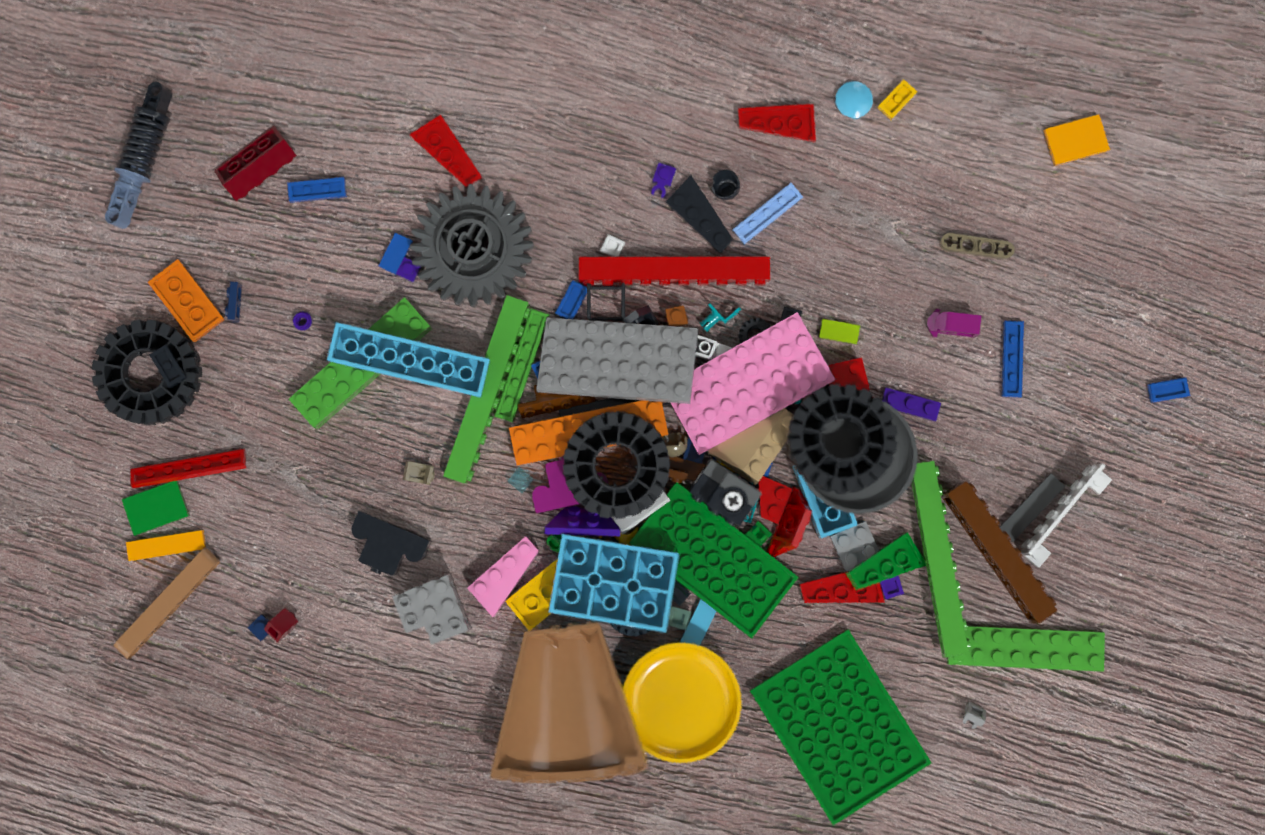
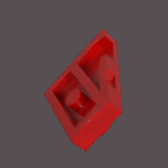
(773, 499)

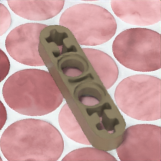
(976, 246)

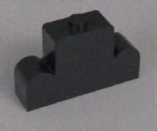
(387, 544)

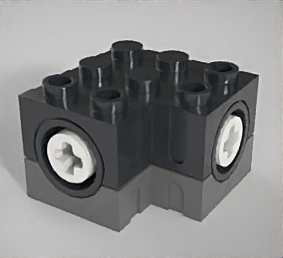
(724, 492)

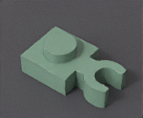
(679, 618)

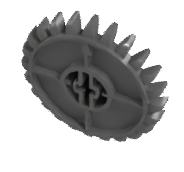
(459, 272)

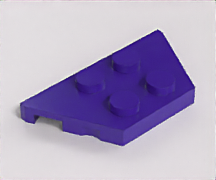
(580, 521)

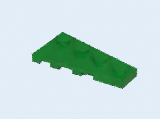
(890, 561)

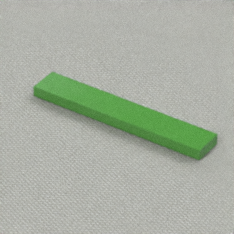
(521, 366)

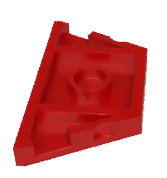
(791, 526)

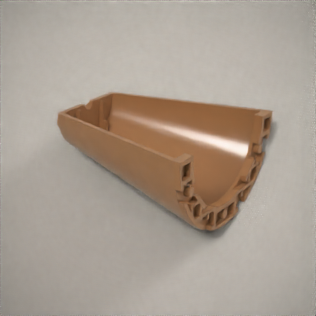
(567, 712)

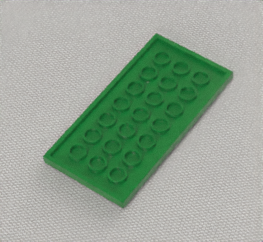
(717, 561)

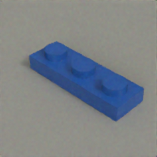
(317, 190)

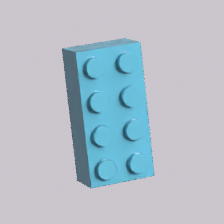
(825, 518)

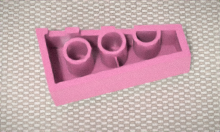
(500, 579)

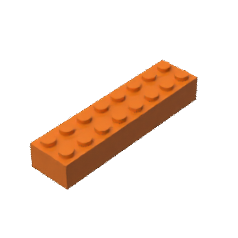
(551, 436)

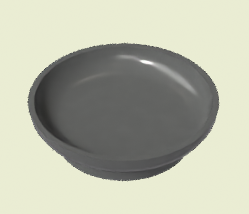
(844, 440)

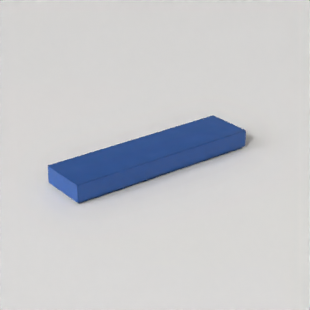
(1012, 359)

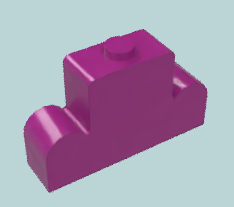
(558, 494)

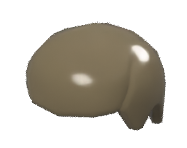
(675, 443)

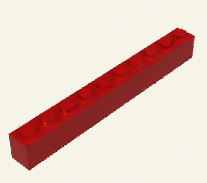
(674, 270)

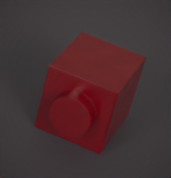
(281, 625)

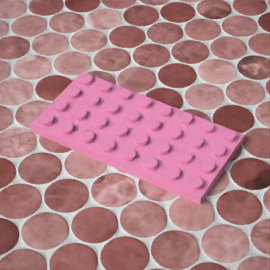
(752, 383)

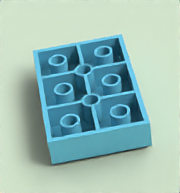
(614, 583)

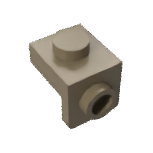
(418, 473)

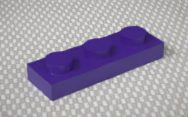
(912, 404)

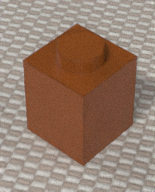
(676, 317)

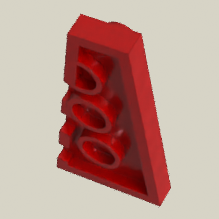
(783, 121)
(839, 590)

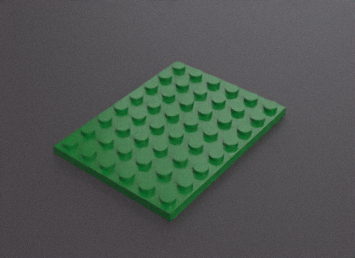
(840, 727)

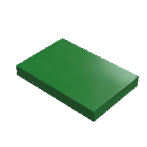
(155, 507)

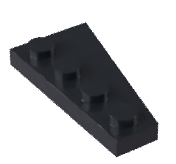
(698, 213)

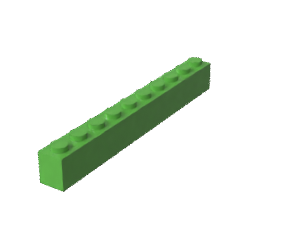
(479, 410)
(938, 561)

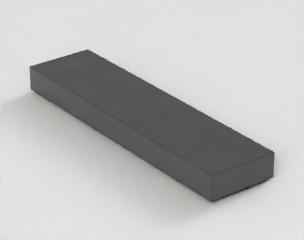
(1032, 506)

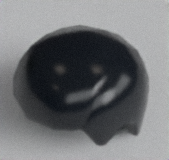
(725, 185)

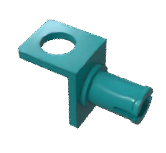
(715, 316)

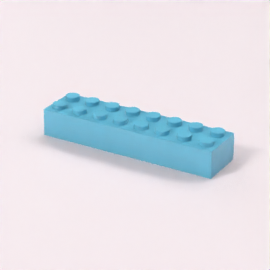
(408, 360)

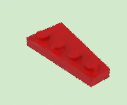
(444, 147)

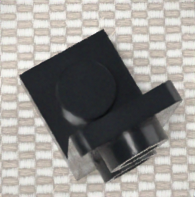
(642, 316)

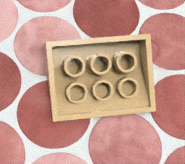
(756, 447)

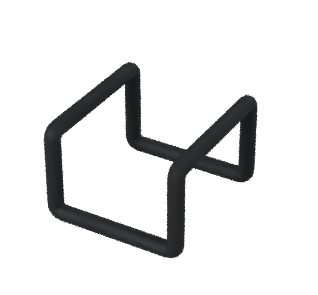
(622, 288)

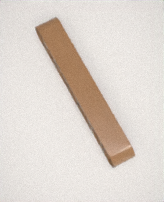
(166, 603)

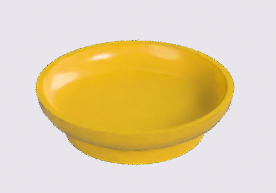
(683, 702)

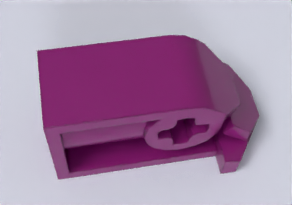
(954, 324)

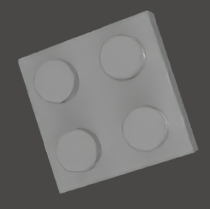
(854, 545)

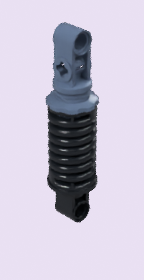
(138, 154)

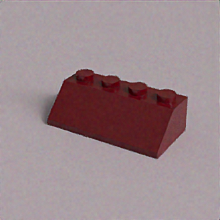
(255, 163)

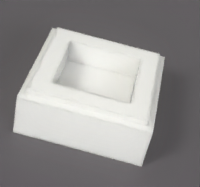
(612, 246)

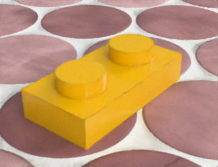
(897, 99)

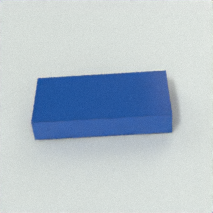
(395, 253)
(572, 300)
(1168, 390)

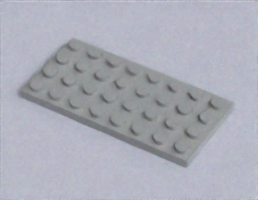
(618, 360)

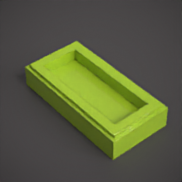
(839, 331)

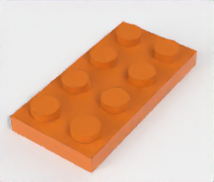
(186, 300)

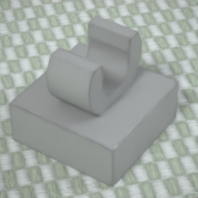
(974, 714)

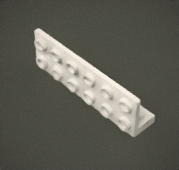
(1092, 478)

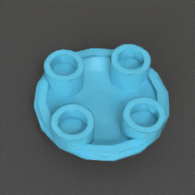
(854, 99)

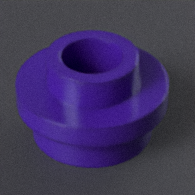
(296, 321)

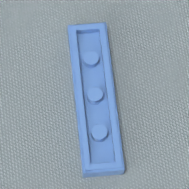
(767, 213)

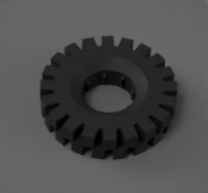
(112, 373)
(825, 469)
(609, 499)

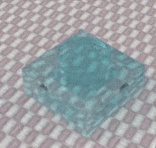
(520, 480)

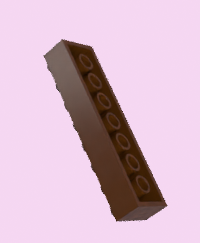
(999, 552)

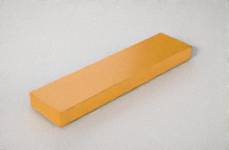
(165, 545)

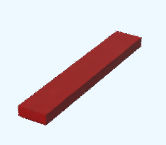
(188, 468)

